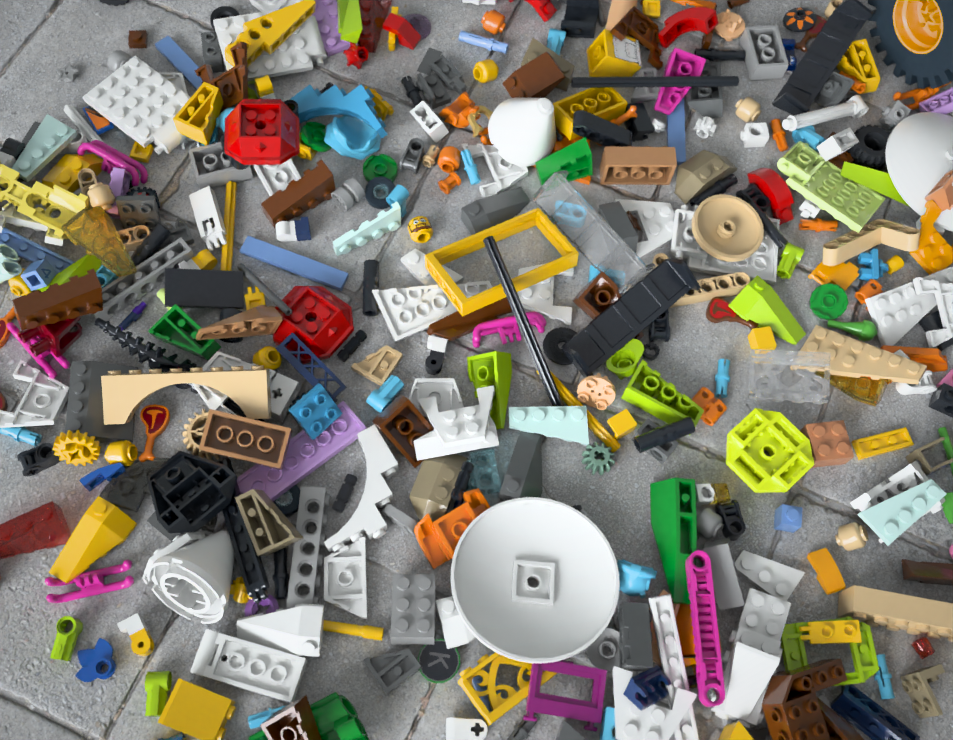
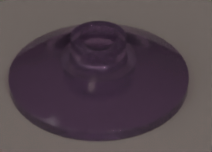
(420, 24)

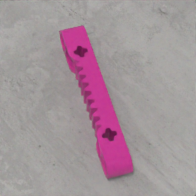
(705, 629)

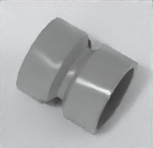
(350, 193)

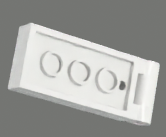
(249, 666)

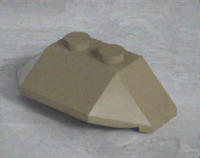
(701, 173)
(434, 485)

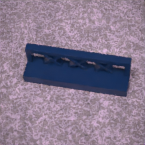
(302, 369)
(870, 722)

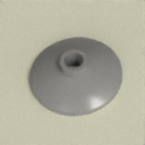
(595, 654)

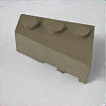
(536, 49)
(266, 523)

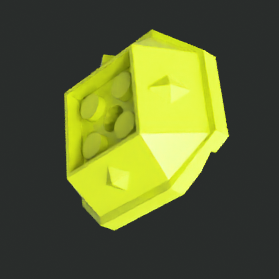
(787, 446)

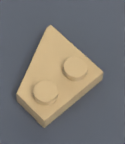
(379, 365)

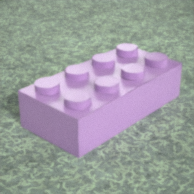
(939, 103)
(120, 186)

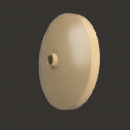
(727, 228)

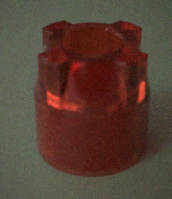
(923, 647)

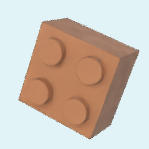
(828, 443)

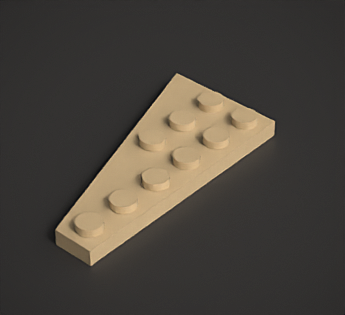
(859, 359)

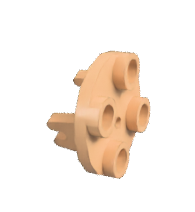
(730, 25)
(596, 391)

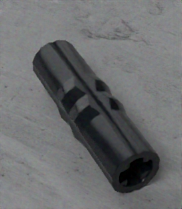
(150, 244)
(370, 283)
(664, 434)

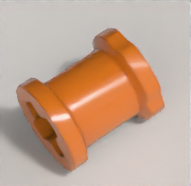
(449, 182)

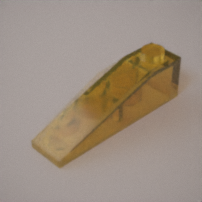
(99, 237)
(860, 389)

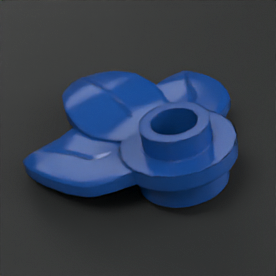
(94, 659)

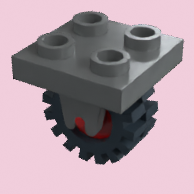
(139, 208)

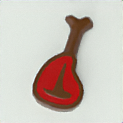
(718, 311)

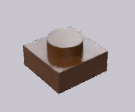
(137, 39)

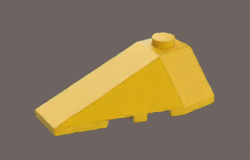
(96, 534)

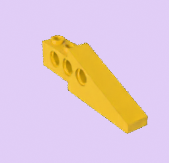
(282, 25)

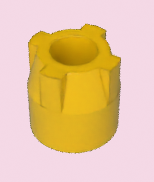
(894, 263)

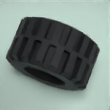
(874, 138)

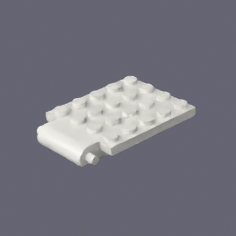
(290, 57)
(140, 104)
(684, 245)

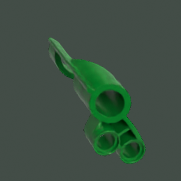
(334, 719)

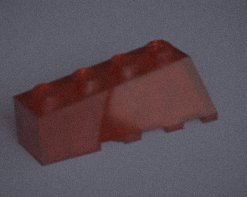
(372, 16)
(34, 531)

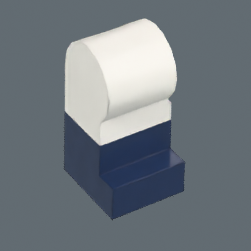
(293, 230)

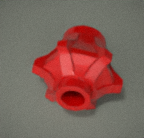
(356, 55)

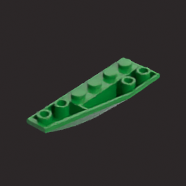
(674, 530)

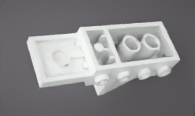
(752, 658)

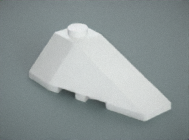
(431, 446)
(452, 625)
(287, 630)

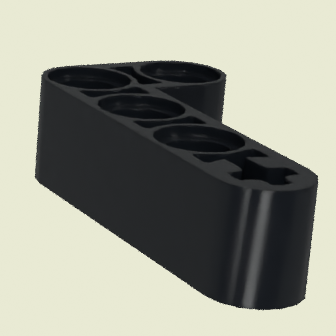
(600, 130)

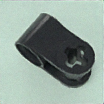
(754, 195)
(660, 328)
(35, 459)
(731, 516)

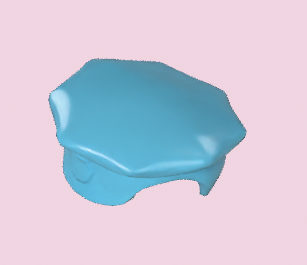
(352, 137)

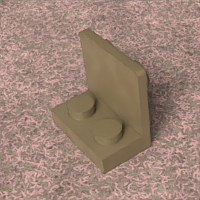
(918, 688)

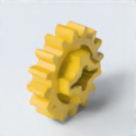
(76, 448)

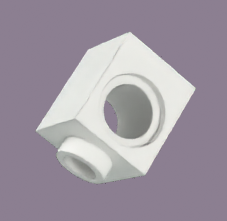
(755, 135)

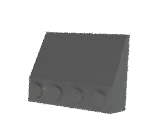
(86, 402)

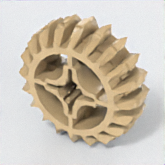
(195, 432)

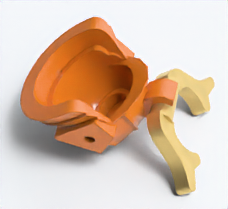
(464, 112)

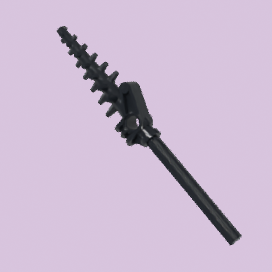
(156, 359)

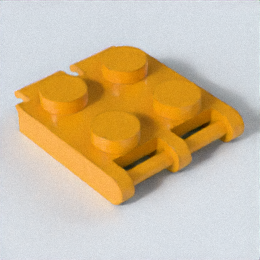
(840, 274)

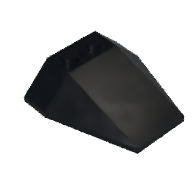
(190, 491)

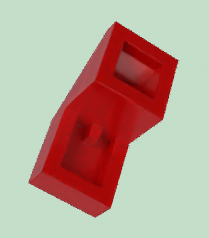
(406, 33)

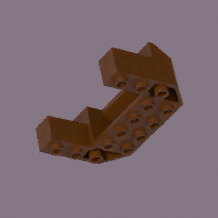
(792, 700)

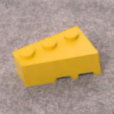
(860, 63)
(199, 114)

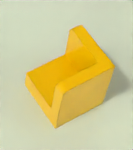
(762, 338)
(622, 424)

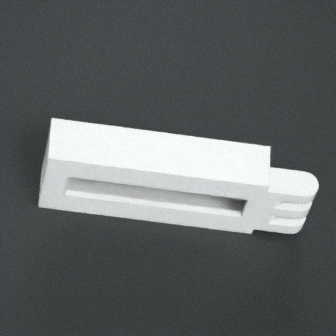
(205, 207)

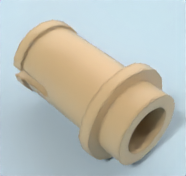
(429, 159)

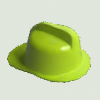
(625, 360)

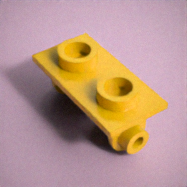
(382, 107)

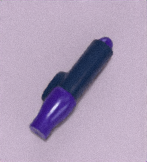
(133, 316)

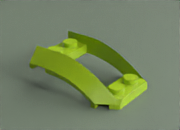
(862, 653)

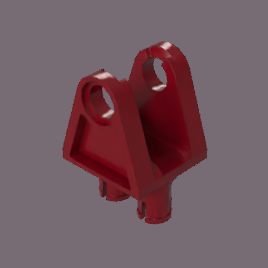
(52, 336)

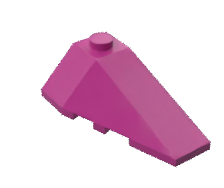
(678, 64)

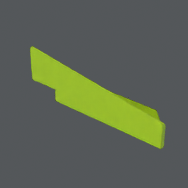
(349, 20)
(872, 179)

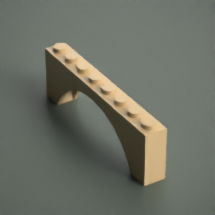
(126, 392)

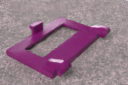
(565, 706)

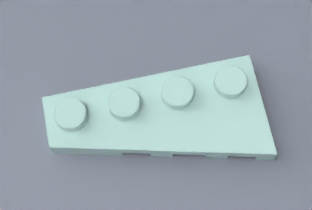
(552, 421)
(898, 513)

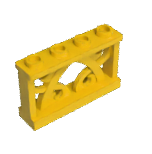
(499, 705)

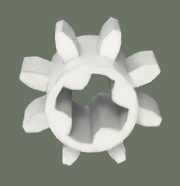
(705, 127)
(809, 209)

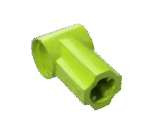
(790, 257)
(66, 641)
(157, 687)

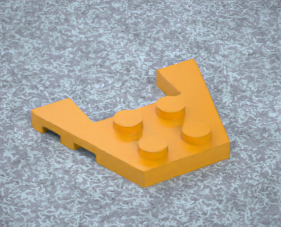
(933, 251)

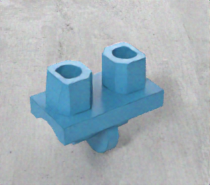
(874, 266)

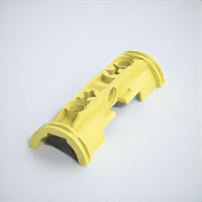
(51, 199)

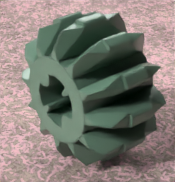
(601, 464)

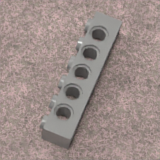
(149, 275)
(308, 497)

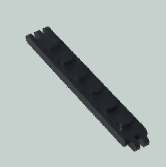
(248, 561)

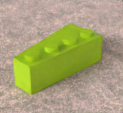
(658, 397)

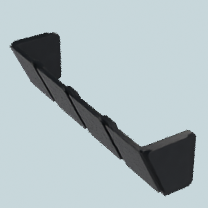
(822, 57)
(629, 315)

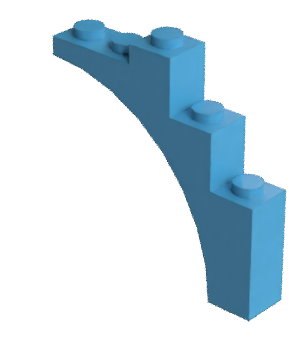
(337, 102)

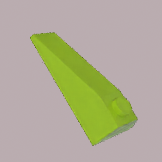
(763, 306)

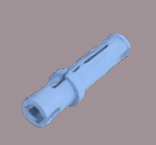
(490, 44)

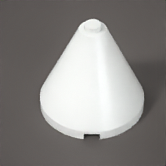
(523, 130)
(196, 578)

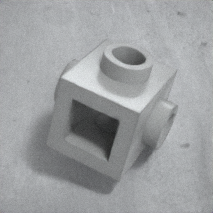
(894, 114)

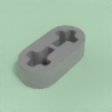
(399, 518)

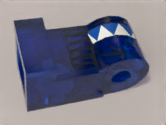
(788, 45)

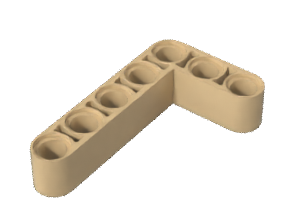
(132, 233)
(870, 235)
(712, 285)

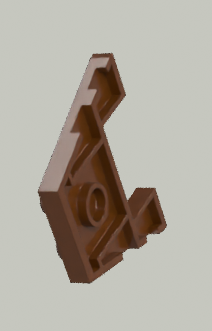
(642, 29)
(232, 83)

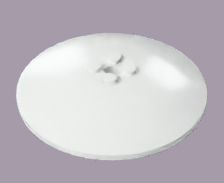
(918, 157)
(540, 542)

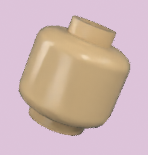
(748, 109)
(101, 195)
(852, 536)

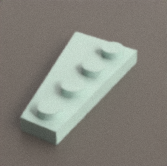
(44, 145)
(368, 231)

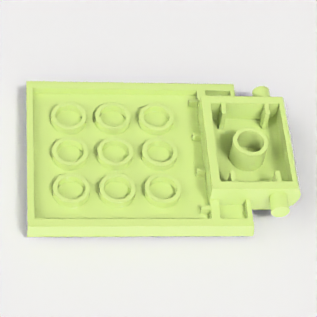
(827, 188)

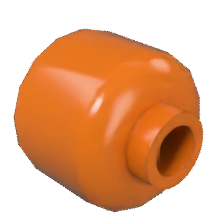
(493, 22)
(449, 159)

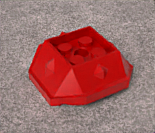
(262, 132)
(324, 334)

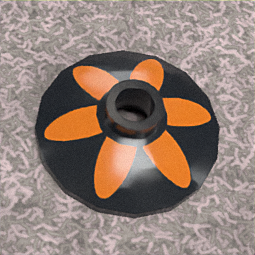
(799, 19)

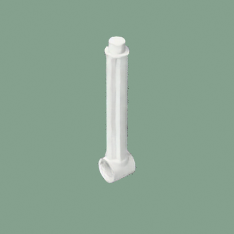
(853, 107)

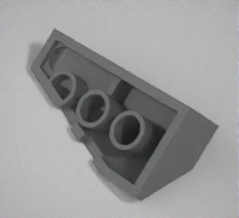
(707, 100)
(493, 210)
(525, 469)

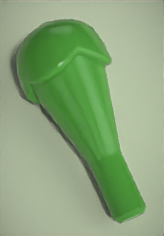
(863, 330)

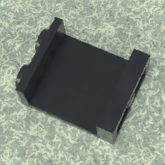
(580, 18)

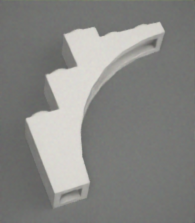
(376, 493)

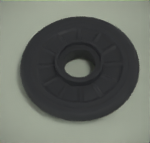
(551, 347)

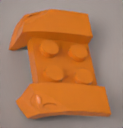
(441, 536)

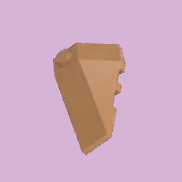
(253, 322)

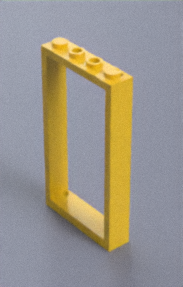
(535, 217)

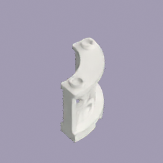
(905, 478)

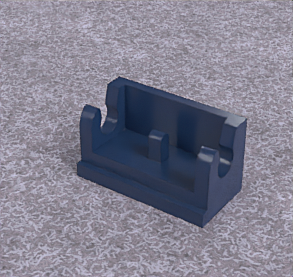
(646, 688)

